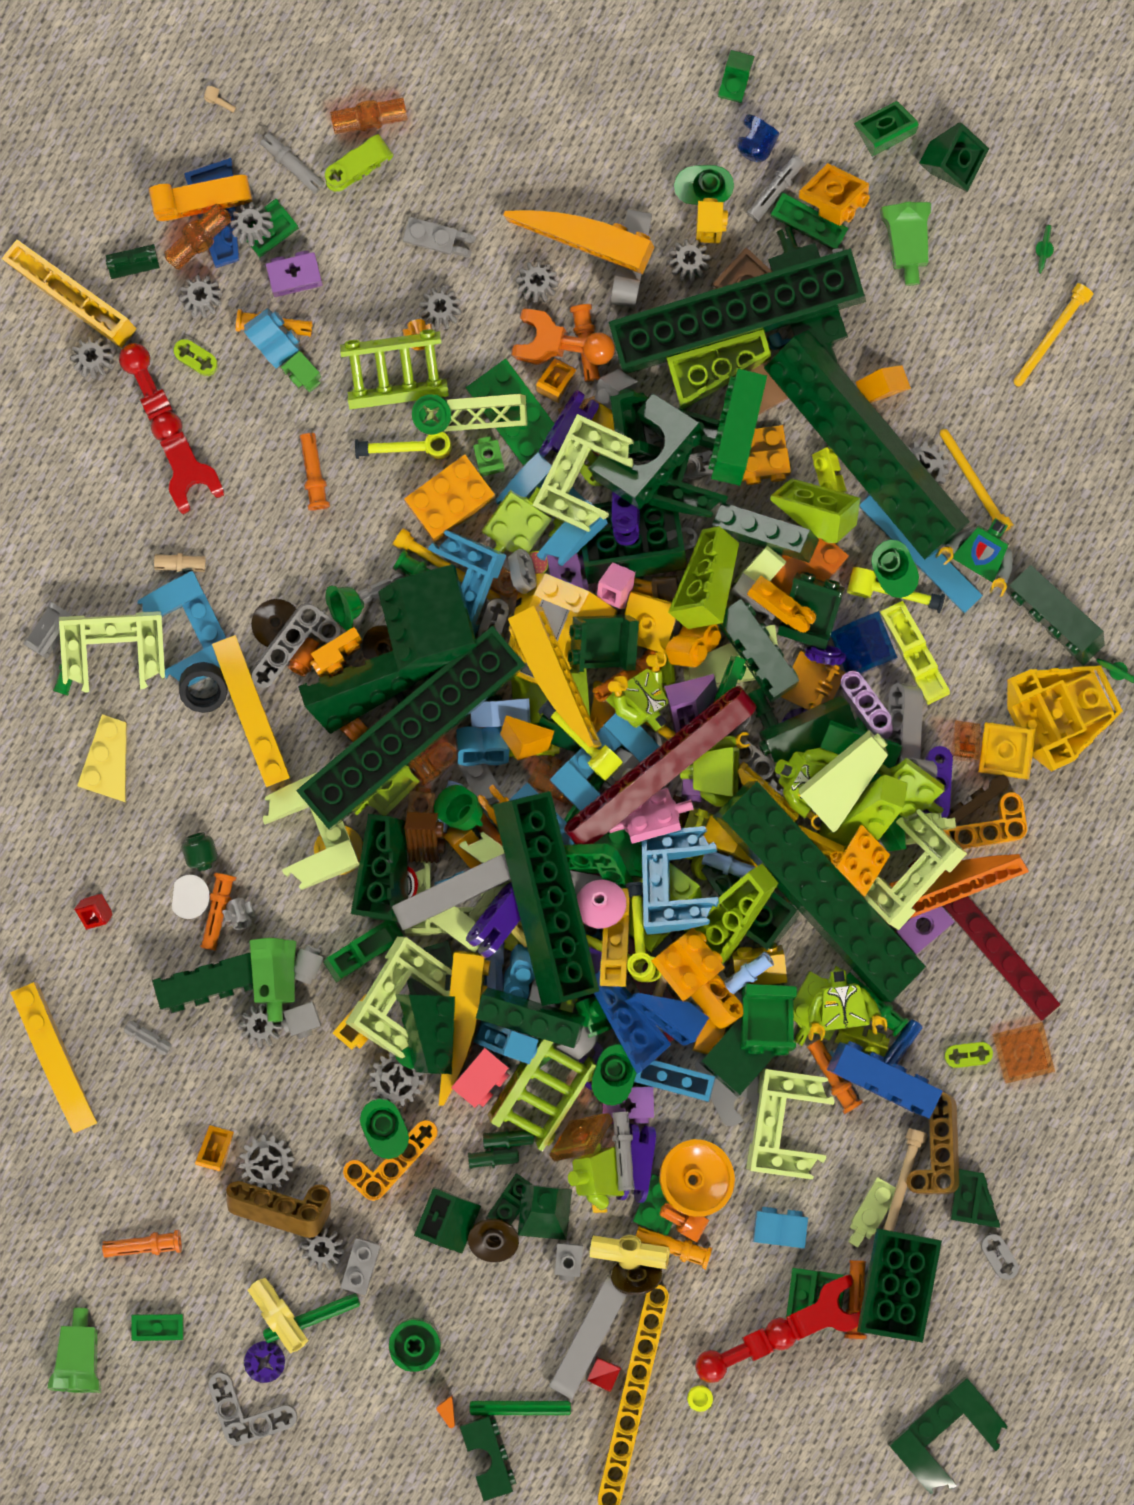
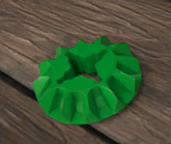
(420, 413)

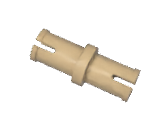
(179, 563)

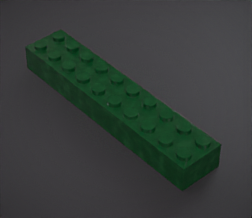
(737, 310)
(866, 444)
(410, 728)
(819, 891)

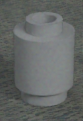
(307, 964)

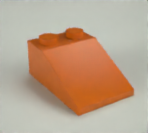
(824, 564)

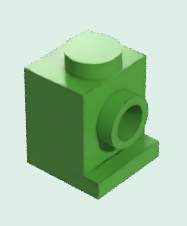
(302, 372)
(491, 465)

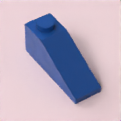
(675, 1017)

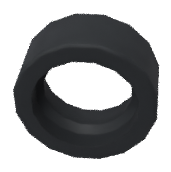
(202, 704)

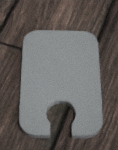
(724, 1099)

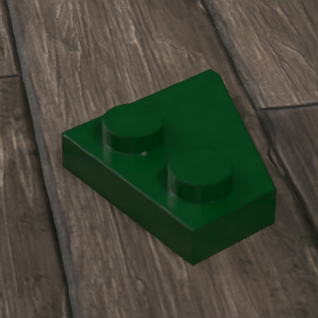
(973, 1201)

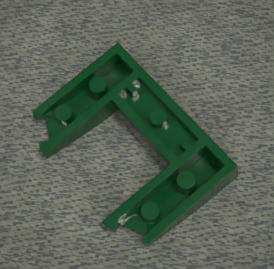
(684, 497)
(959, 1400)

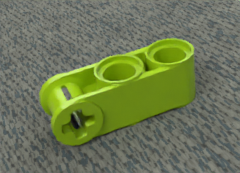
(357, 163)

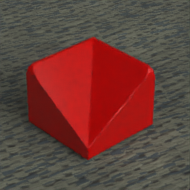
(93, 911)
(604, 1374)

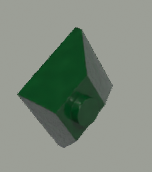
(955, 156)
(544, 1212)

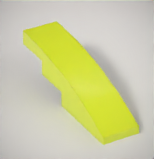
(915, 652)

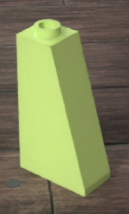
(717, 661)
(844, 779)

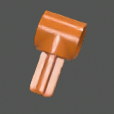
(687, 1225)

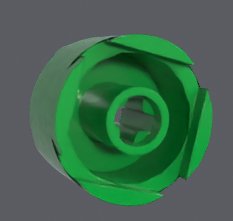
(400, 1346)

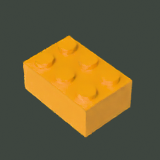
(449, 498)

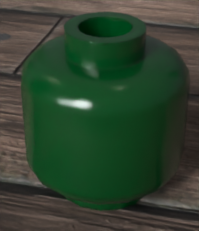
(199, 851)

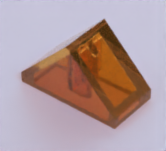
(966, 741)

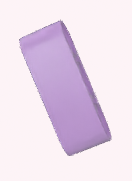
(864, 694)

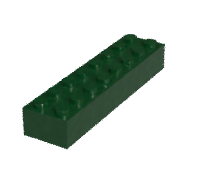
(546, 898)

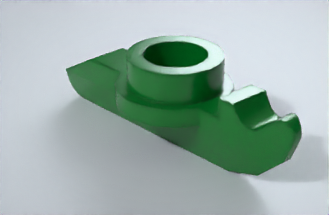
(1044, 248)
(1117, 670)

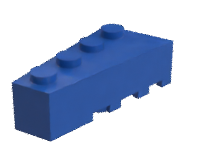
(884, 1080)

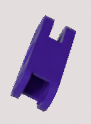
(565, 420)
(624, 520)
(945, 774)
(495, 922)
(642, 1158)

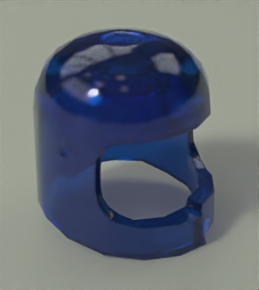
(759, 142)

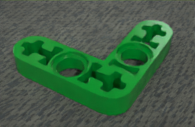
(600, 857)

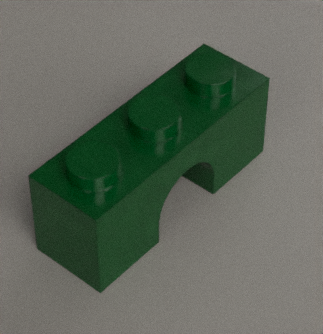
(482, 1435)

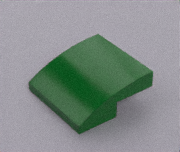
(805, 1288)

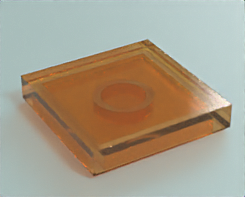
(1023, 1052)
(581, 1137)

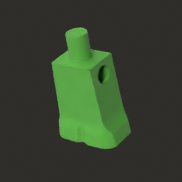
(908, 237)
(273, 974)
(76, 1357)

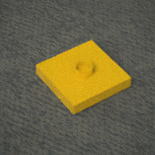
(654, 620)
(1007, 750)

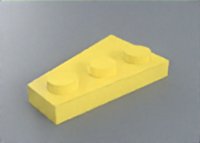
(106, 760)

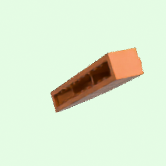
(968, 878)

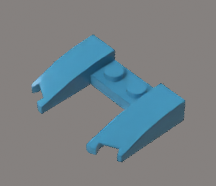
(567, 538)
(482, 566)
(188, 593)
(573, 775)
(658, 911)

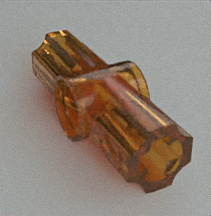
(368, 115)
(197, 236)

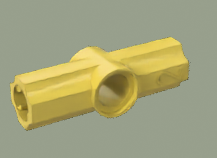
(629, 1252)
(278, 1315)

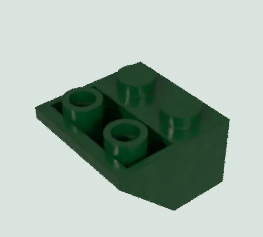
(447, 1220)

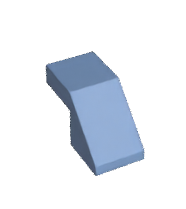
(494, 712)

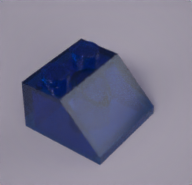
(864, 644)

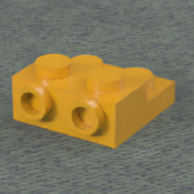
(836, 194)
(767, 456)
(329, 658)
(688, 963)

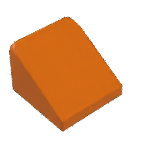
(446, 1411)

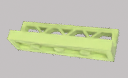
(483, 403)

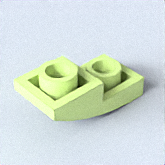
(765, 564)

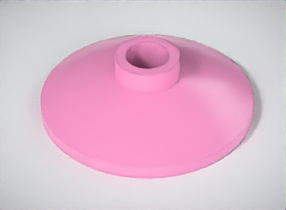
(605, 913)

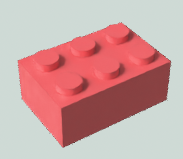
(481, 1078)

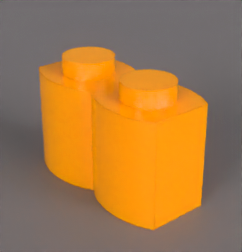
(692, 645)

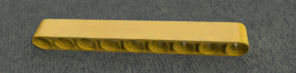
(629, 1409)

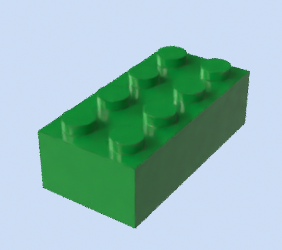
(737, 426)

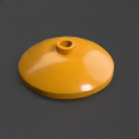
(712, 1172)

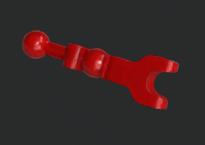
(167, 428)
(783, 1332)

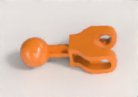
(553, 340)

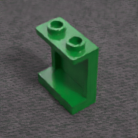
(768, 1018)

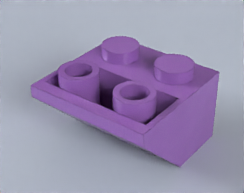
(690, 699)

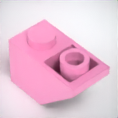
(616, 586)

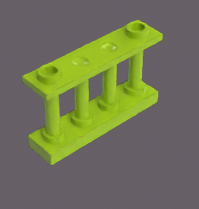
(385, 392)
(516, 1090)

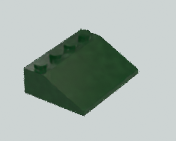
(647, 556)
(427, 621)
(899, 1285)

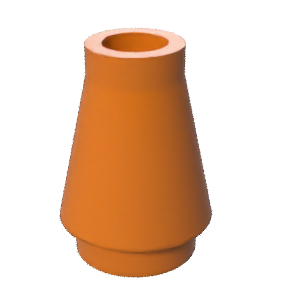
(301, 659)

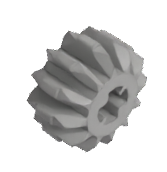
(245, 217)
(686, 269)
(532, 289)
(211, 296)
(442, 317)
(83, 362)
(252, 1023)
(329, 1243)

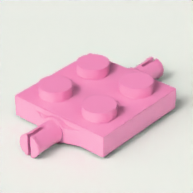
(654, 817)

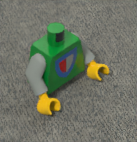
(982, 552)

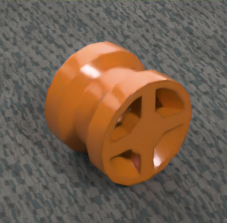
(354, 729)

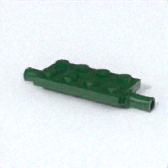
(825, 328)

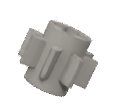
(239, 913)

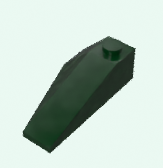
(773, 919)

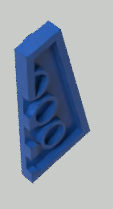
(225, 245)
(636, 1033)

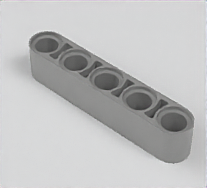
(452, 892)
(588, 1339)

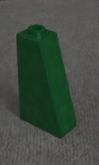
(804, 730)

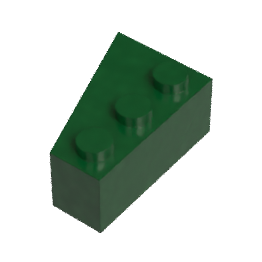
(429, 1030)

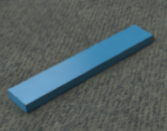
(945, 577)

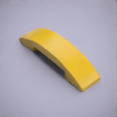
(615, 950)

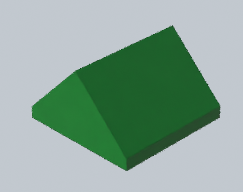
(886, 127)

